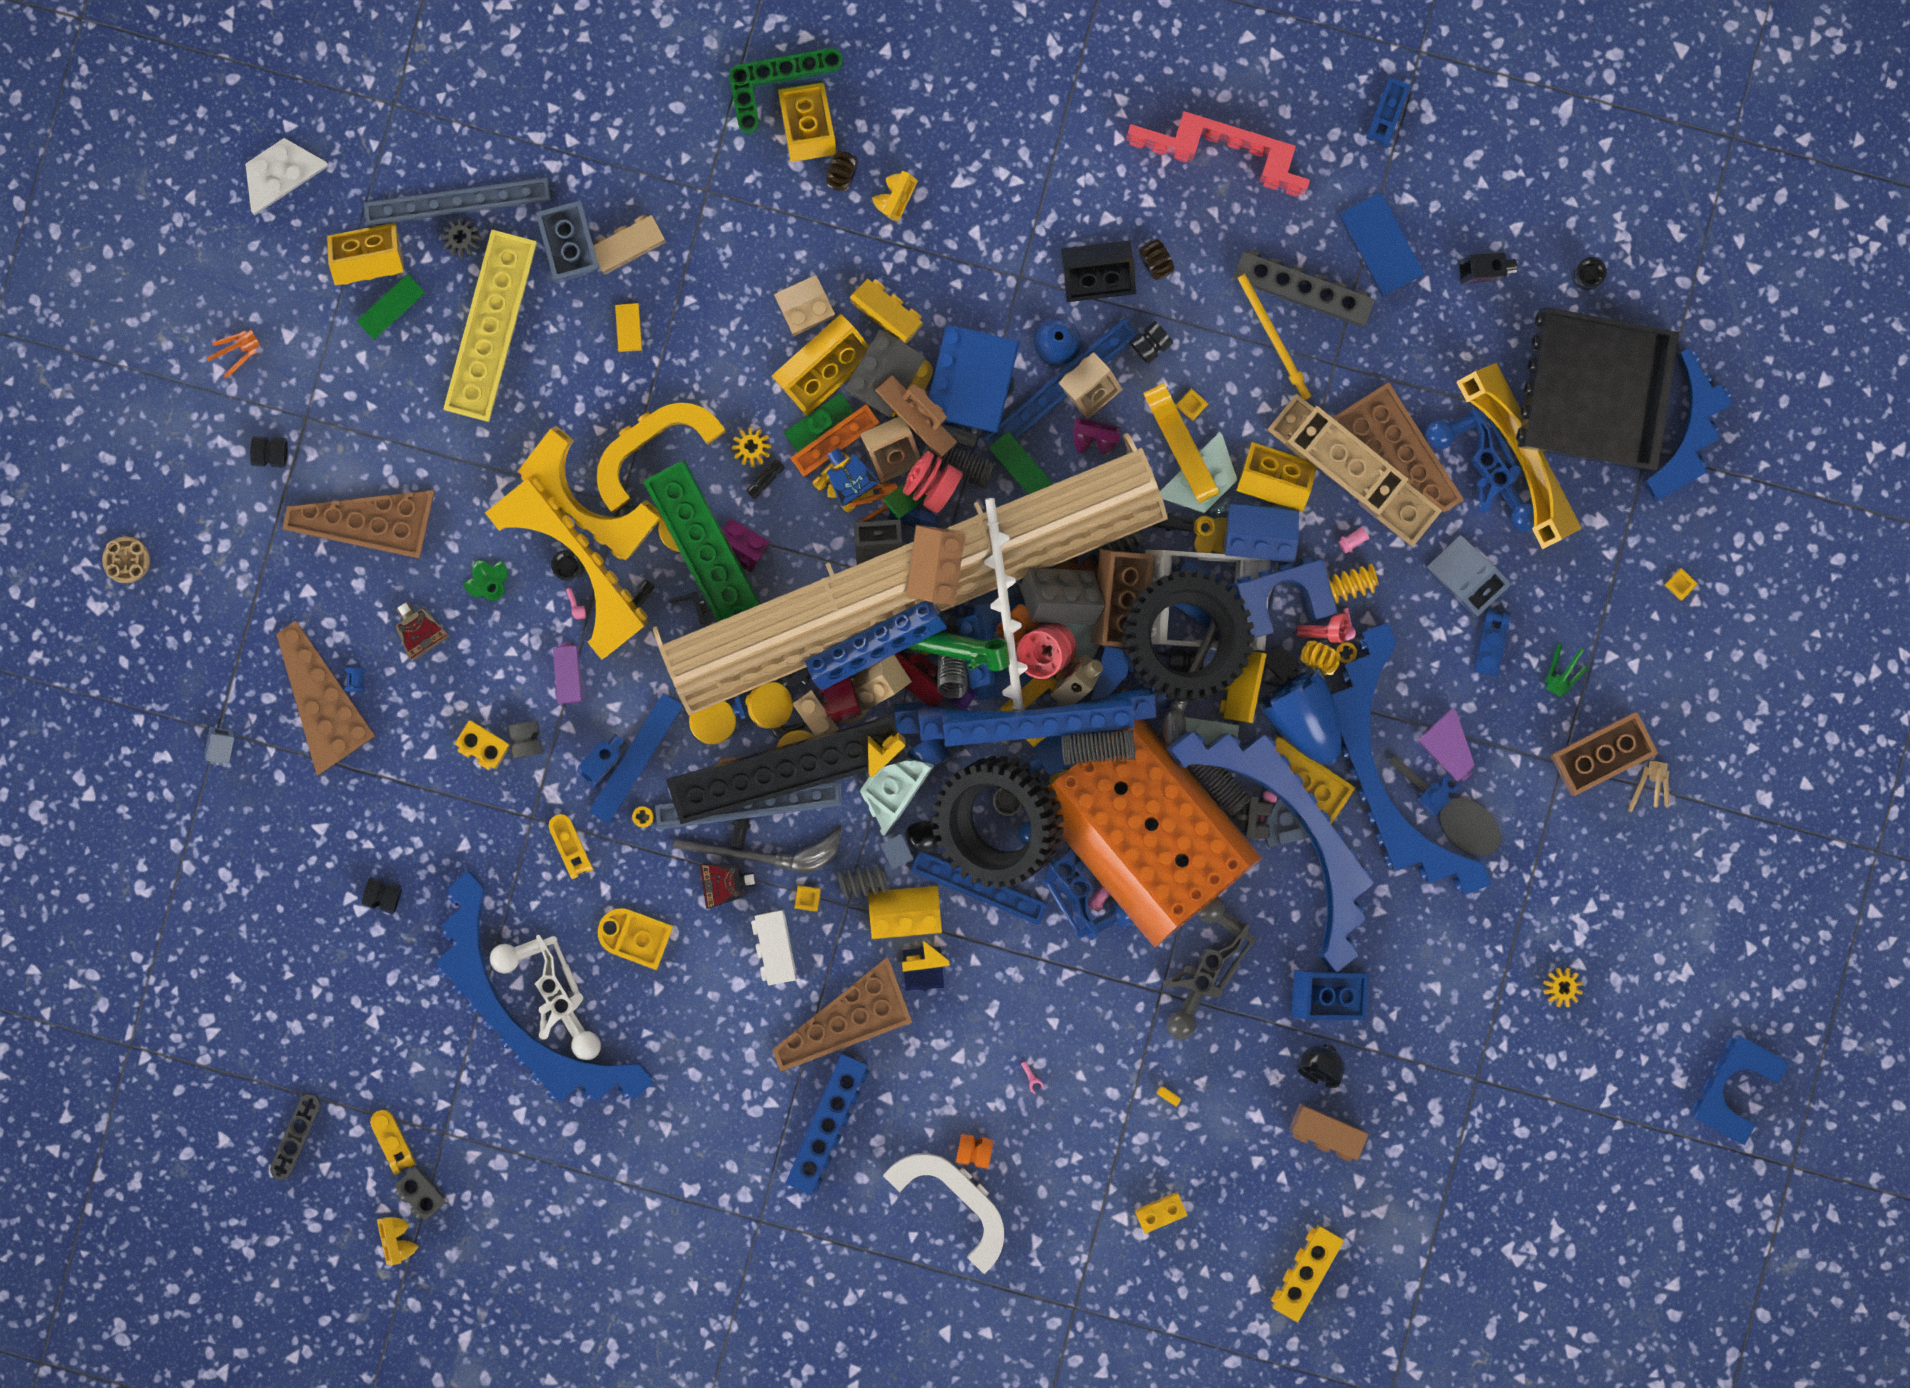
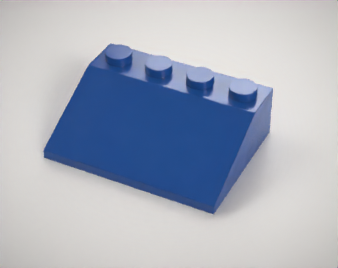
(973, 377)

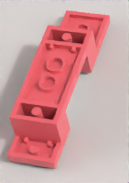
(1192, 126)

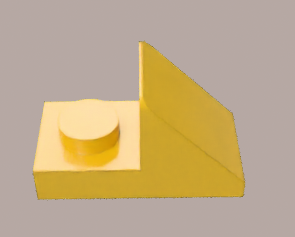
(879, 757)
(932, 960)

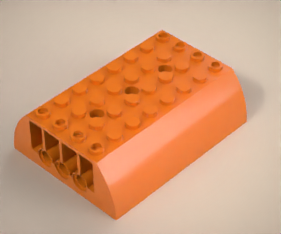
(1140, 863)

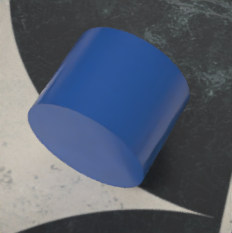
(929, 751)

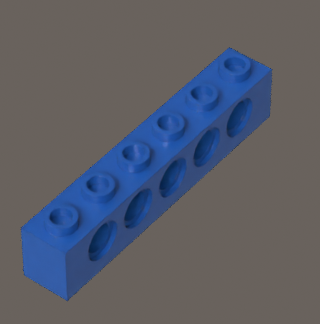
(875, 644)
(798, 1177)

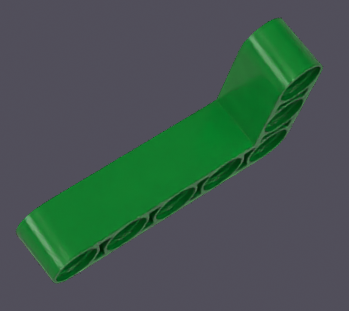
(776, 76)

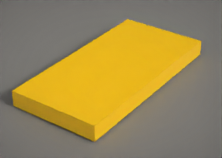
(1325, 785)

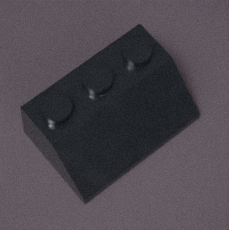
(1098, 271)

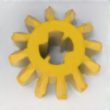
(745, 452)
(1320, 656)
(1571, 987)

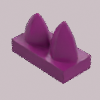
(1087, 430)

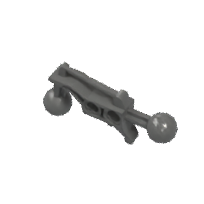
(1182, 1022)

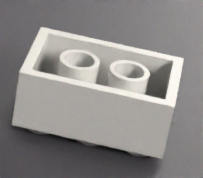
(774, 947)

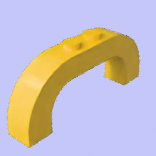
(634, 438)

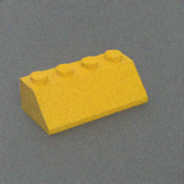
(822, 365)

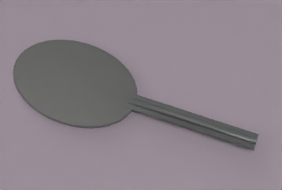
(1462, 819)

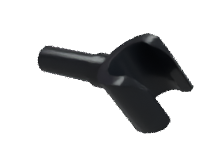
(781, 731)

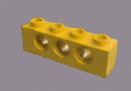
(1295, 1307)

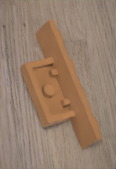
(918, 413)

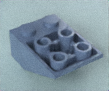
(1469, 576)

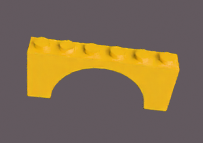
(619, 533)

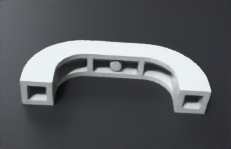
(974, 1196)

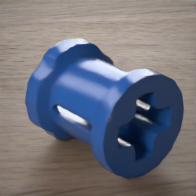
(354, 679)

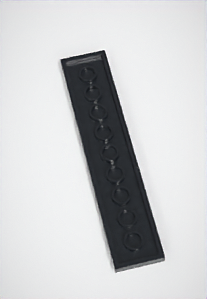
(778, 770)

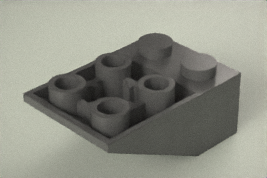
(876, 538)

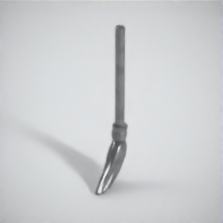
(1174, 720)
(804, 861)

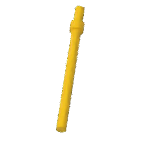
(1296, 377)

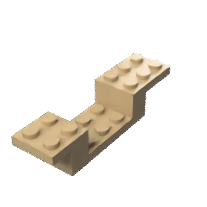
(1355, 468)

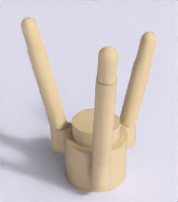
(1658, 774)

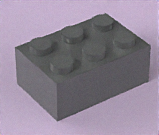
(1062, 596)

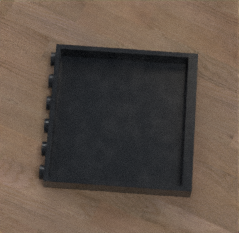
(1597, 389)

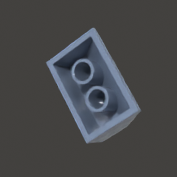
(567, 241)

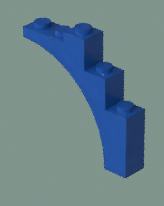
(1699, 432)

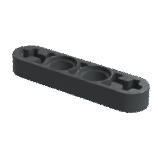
(292, 1135)

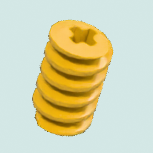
(1353, 583)

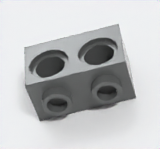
(426, 1188)

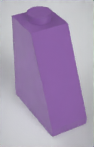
(568, 674)
(1448, 746)

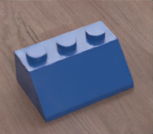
(1261, 532)

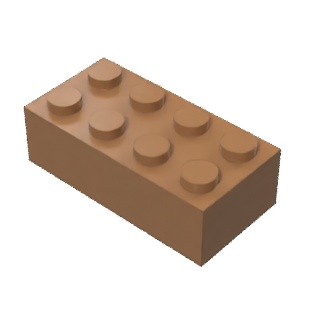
(1603, 754)

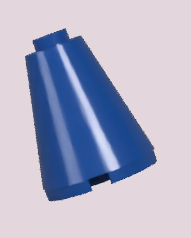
(1057, 351)

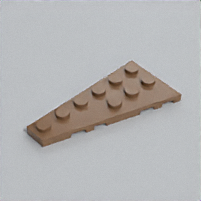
(1391, 433)
(379, 522)
(326, 712)
(859, 1013)

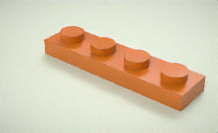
(838, 437)

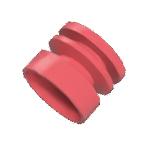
(932, 482)
(1036, 651)

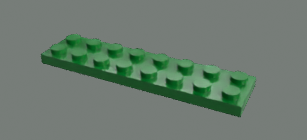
(701, 541)

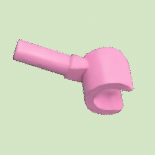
(577, 611)
(1351, 633)
(1268, 797)
(1031, 1077)

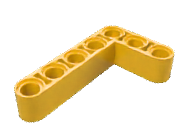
(1181, 443)

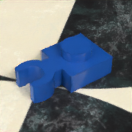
(1436, 796)

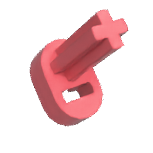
(1335, 632)

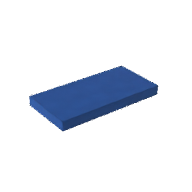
(1381, 244)

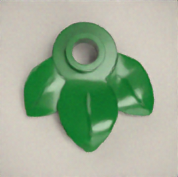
(484, 578)

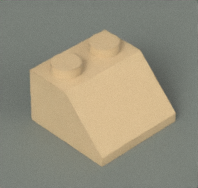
(804, 305)
(1090, 385)
(891, 448)
(880, 681)

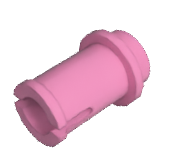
(1353, 540)
(1098, 899)

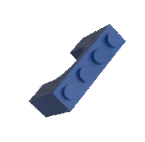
(1308, 577)
(991, 619)
(1712, 1108)

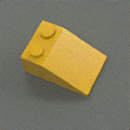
(807, 122)

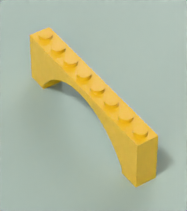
(533, 509)
(1552, 511)

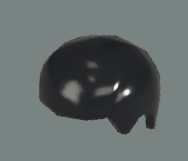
(921, 836)

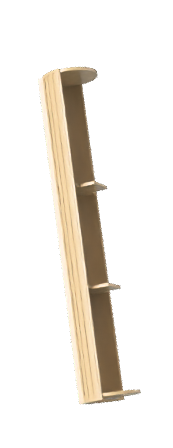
(796, 626)

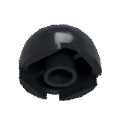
(1322, 1064)

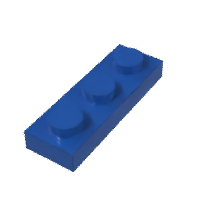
(973, 627)

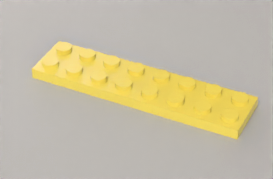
(490, 325)

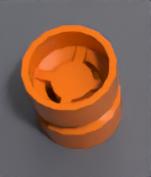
(1021, 615)
(974, 1151)

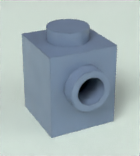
(219, 746)
(896, 850)

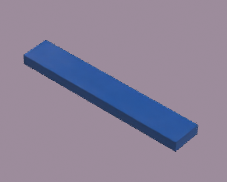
(636, 758)
(1002, 898)

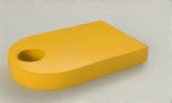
(636, 937)

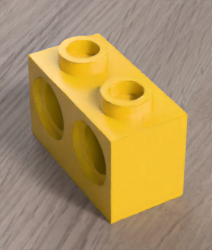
(485, 740)
(1160, 1212)

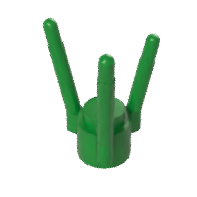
(1560, 684)

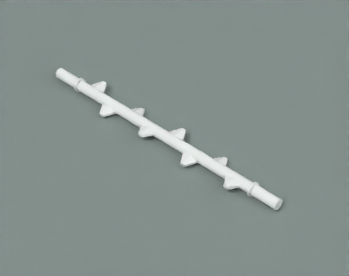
(1002, 604)

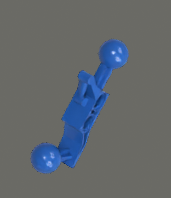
(1441, 436)
(1078, 901)

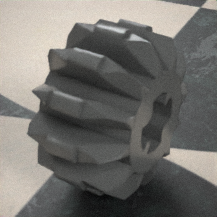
(466, 243)

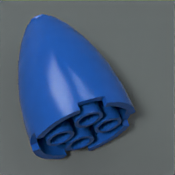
(1306, 716)

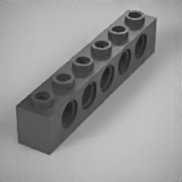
(1312, 300)

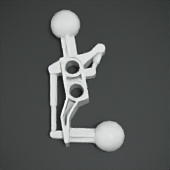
(505, 959)

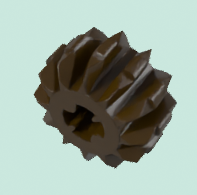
(842, 171)
(1156, 259)

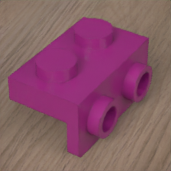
(745, 544)

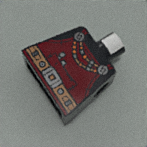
(1485, 267)
(723, 883)

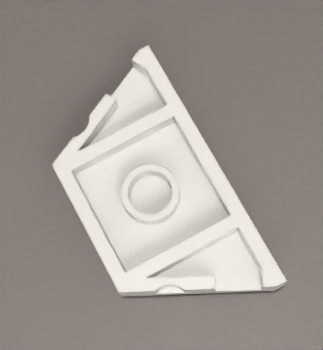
(279, 172)

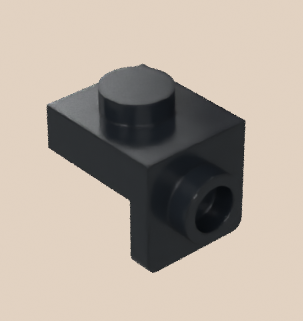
(800, 677)

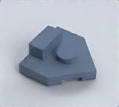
(1284, 826)

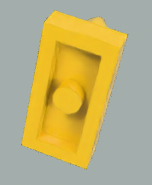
(894, 204)
(395, 1250)

